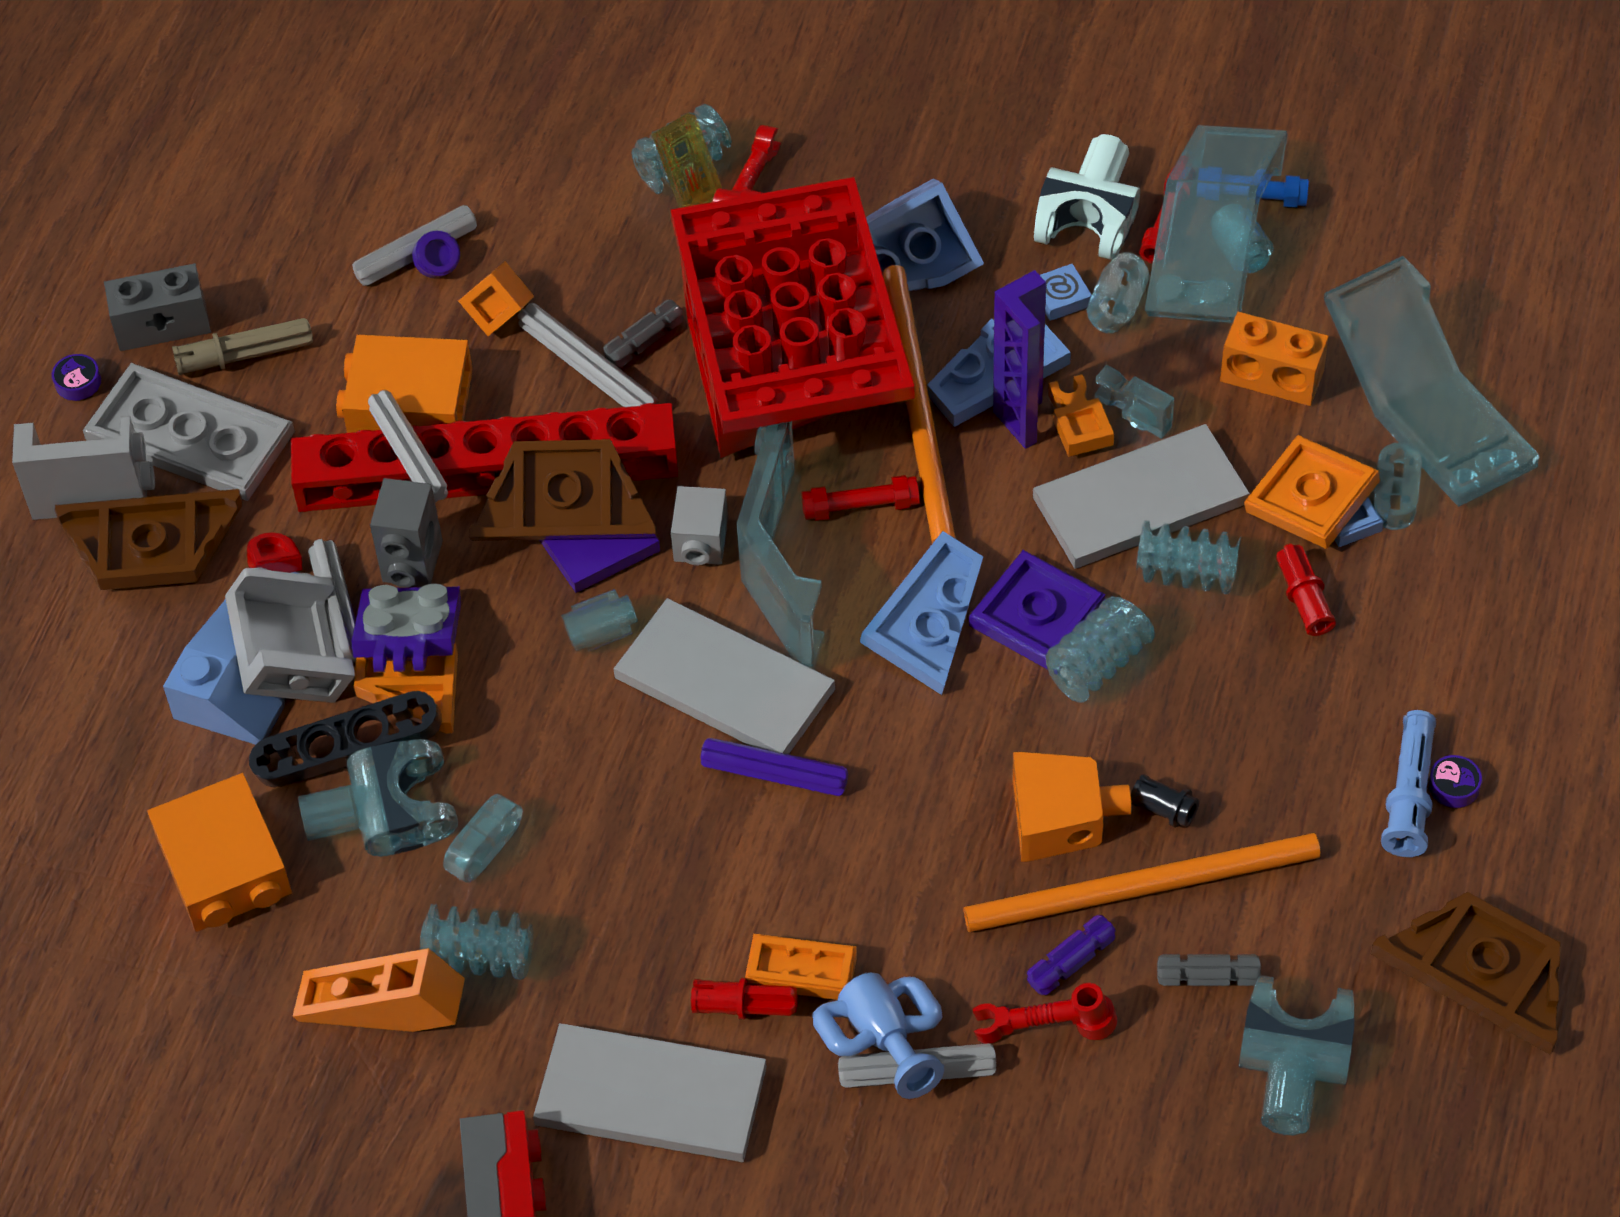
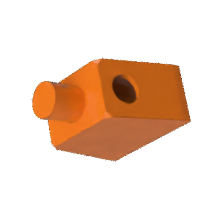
(1062, 804)

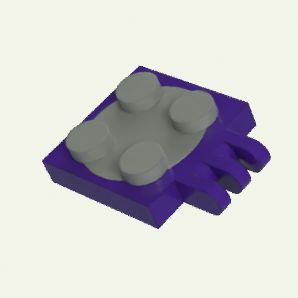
(406, 625)

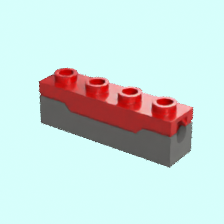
(499, 1166)

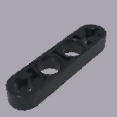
(344, 731)

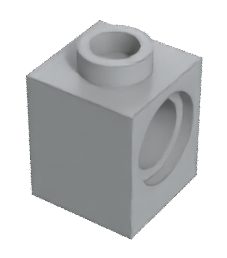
(699, 525)

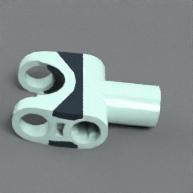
(1090, 198)

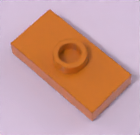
(807, 965)

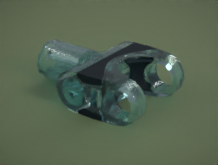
(379, 802)
(1295, 1054)

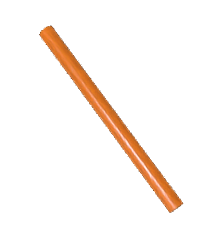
(919, 409)
(1141, 882)

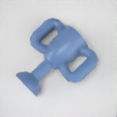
(880, 1022)

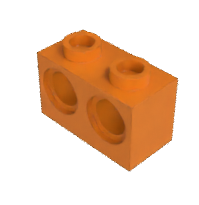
(1274, 358)

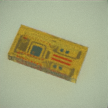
(687, 161)

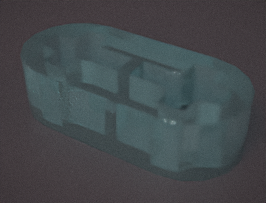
(1110, 287)
(1406, 486)
(482, 838)

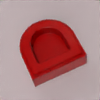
(274, 553)

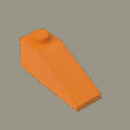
(385, 992)

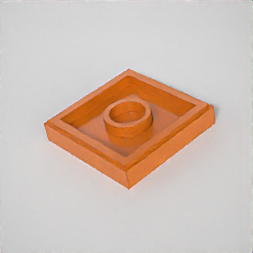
(1312, 491)

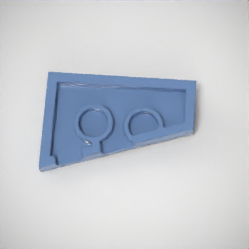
(967, 380)
(927, 612)

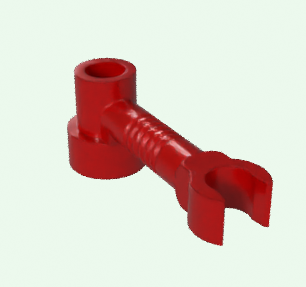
(762, 151)
(1087, 1009)

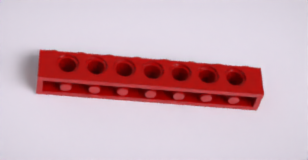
(351, 466)

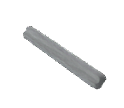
(583, 357)

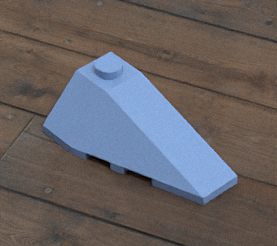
(924, 237)
(208, 686)

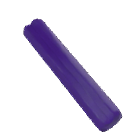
(774, 766)

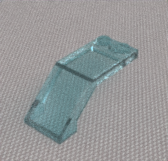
(1211, 222)
(1418, 386)
(780, 594)

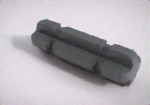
(643, 333)
(1208, 969)

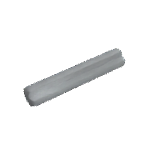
(399, 252)
(406, 443)
(338, 607)
(881, 1067)

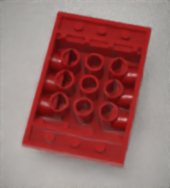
(787, 309)

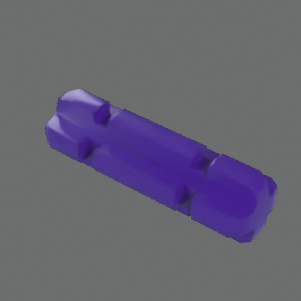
(1071, 955)

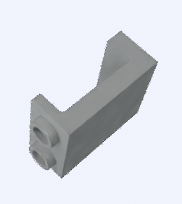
(80, 469)
(285, 636)

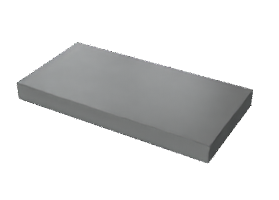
(193, 430)
(1164, 482)
(724, 678)
(650, 1092)

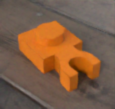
(1078, 421)

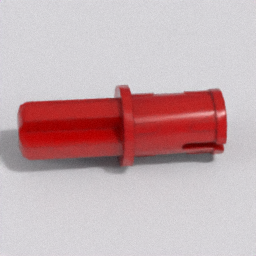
(1305, 590)
(742, 998)

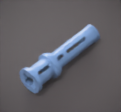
(1409, 801)

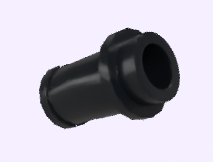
(1165, 801)

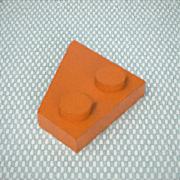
(436, 680)

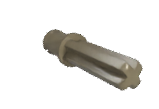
(242, 346)

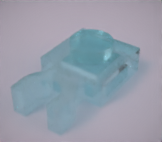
(1140, 402)

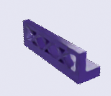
(1019, 355)

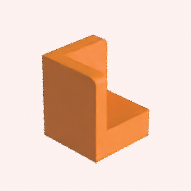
(496, 298)

